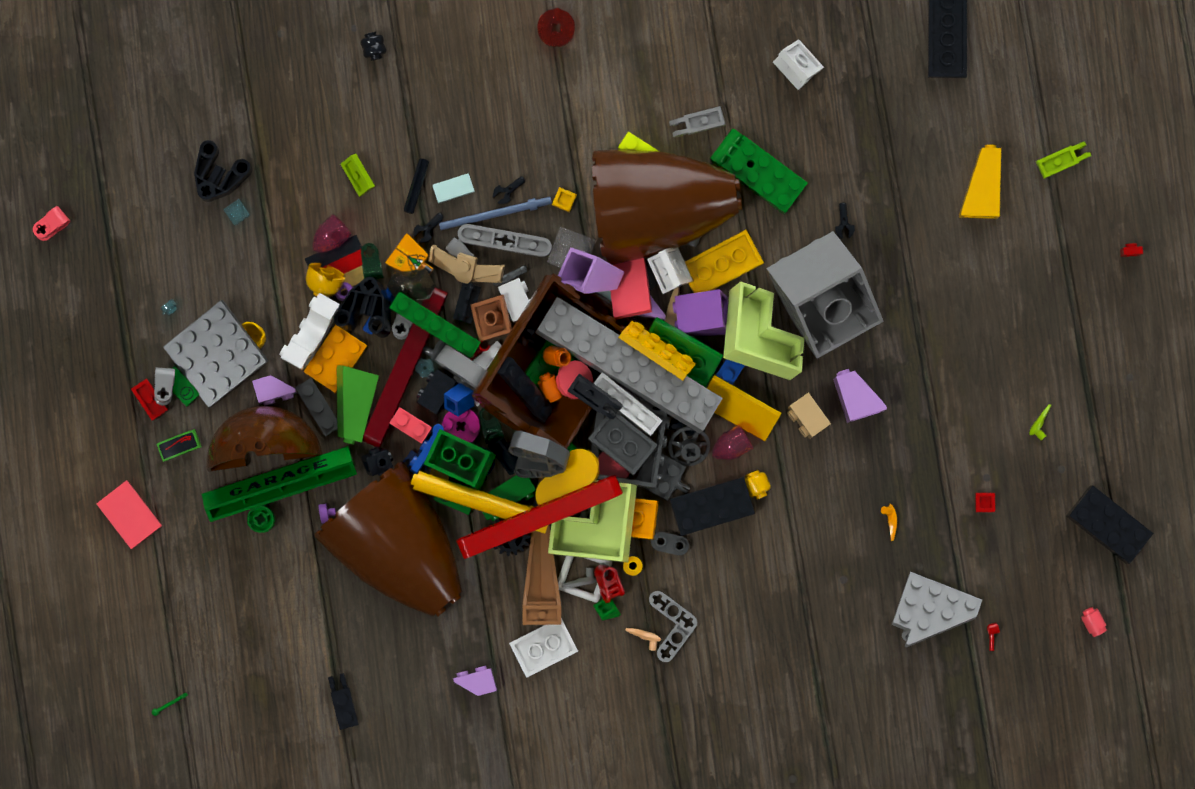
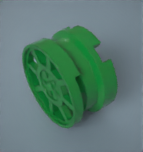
(261, 519)

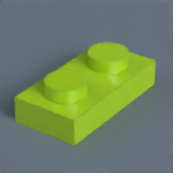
(357, 175)

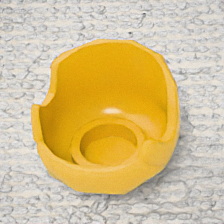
(256, 333)

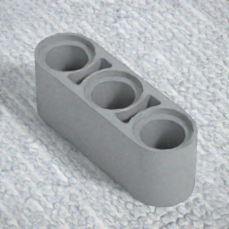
(460, 366)

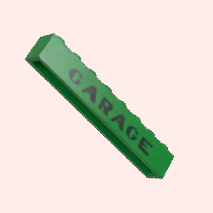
(279, 484)

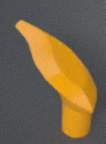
(892, 519)

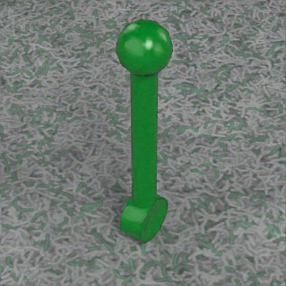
(155, 712)

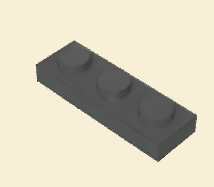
(317, 406)

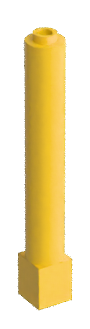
(468, 496)

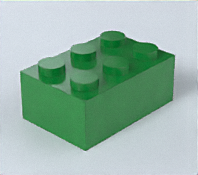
(459, 459)

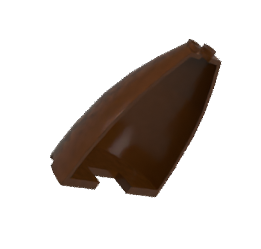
(657, 201)
(263, 431)
(395, 543)

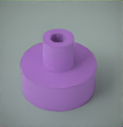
(325, 512)

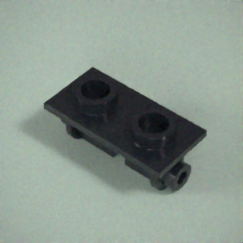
(468, 295)

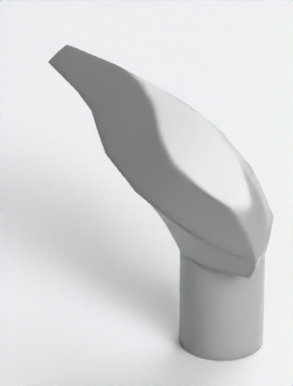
(589, 579)

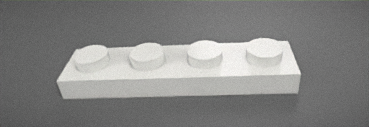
(631, 407)

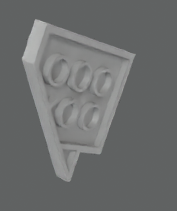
(932, 608)

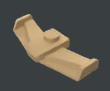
(465, 267)

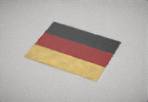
(345, 259)

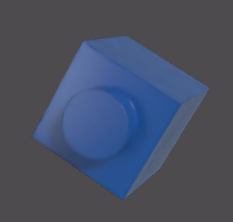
(458, 399)

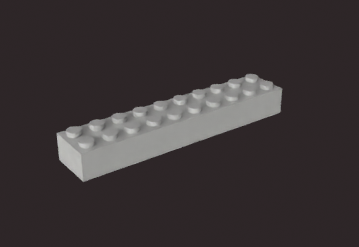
(608, 354)

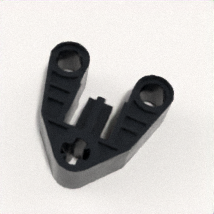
(203, 167)
(367, 302)

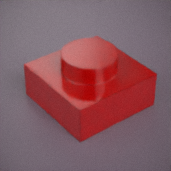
(1131, 250)
(984, 502)

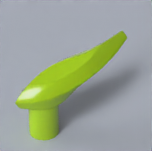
(1035, 429)

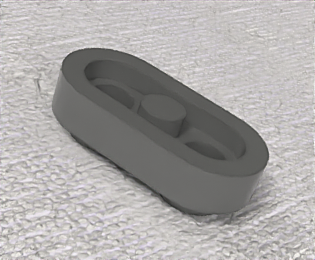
(670, 543)

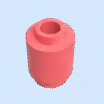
(1093, 621)

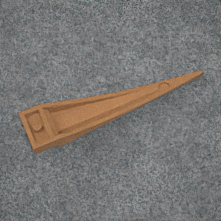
(541, 590)

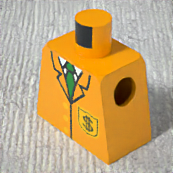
(409, 256)

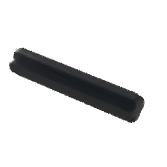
(416, 186)

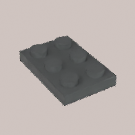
(622, 442)

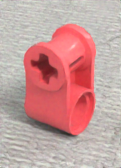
(52, 222)

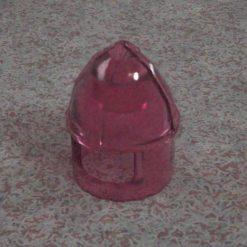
(330, 234)
(732, 444)

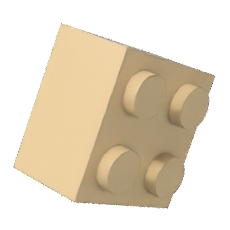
(808, 416)

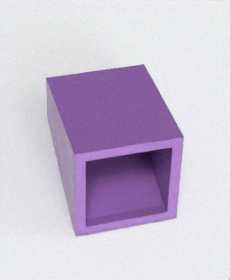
(701, 313)

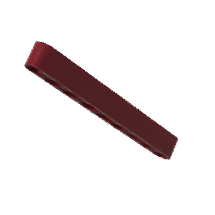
(401, 374)

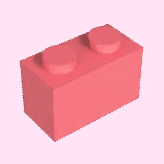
(411, 425)

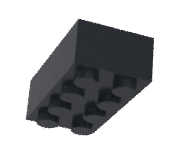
(712, 506)
(1109, 524)

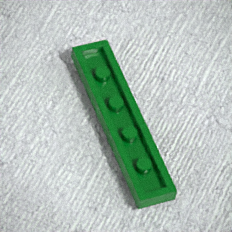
(434, 325)

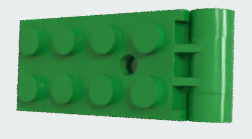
(766, 178)

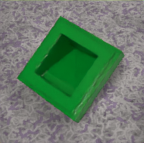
(606, 610)

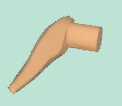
(645, 635)

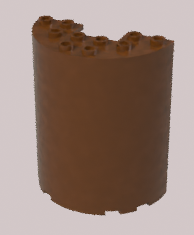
(499, 398)

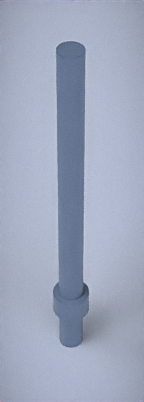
(532, 204)

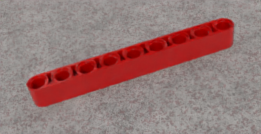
(539, 516)

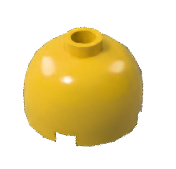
(324, 280)

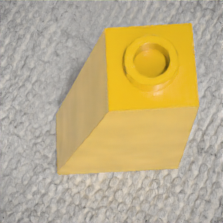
(983, 191)

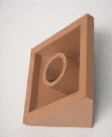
(491, 318)

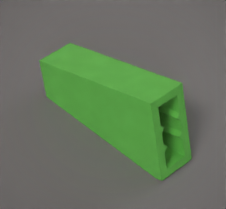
(354, 402)

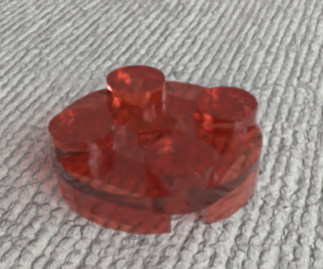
(554, 38)

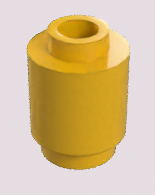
(633, 572)

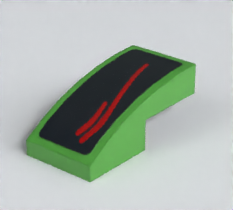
(179, 445)

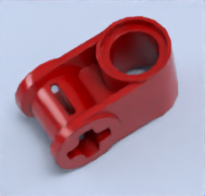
(609, 586)

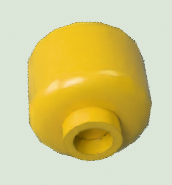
(757, 484)

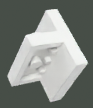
(797, 64)
(669, 269)

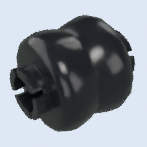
(373, 46)

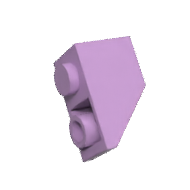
(270, 389)
(479, 682)

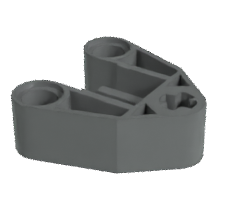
(537, 456)

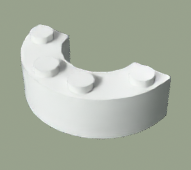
(312, 332)

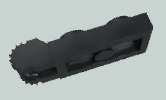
(594, 396)
(343, 704)

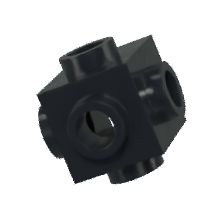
(377, 461)

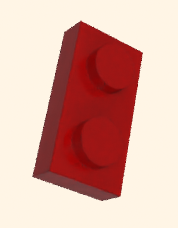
(145, 394)

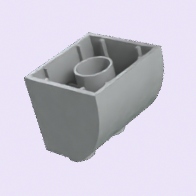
(825, 294)

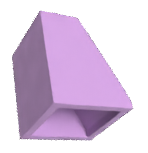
(589, 272)
(856, 396)

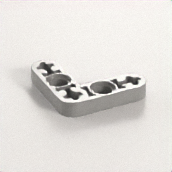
(679, 627)

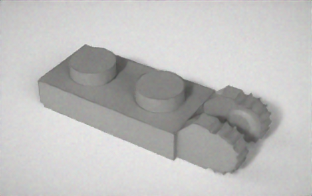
(699, 121)

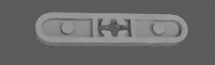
(486, 237)

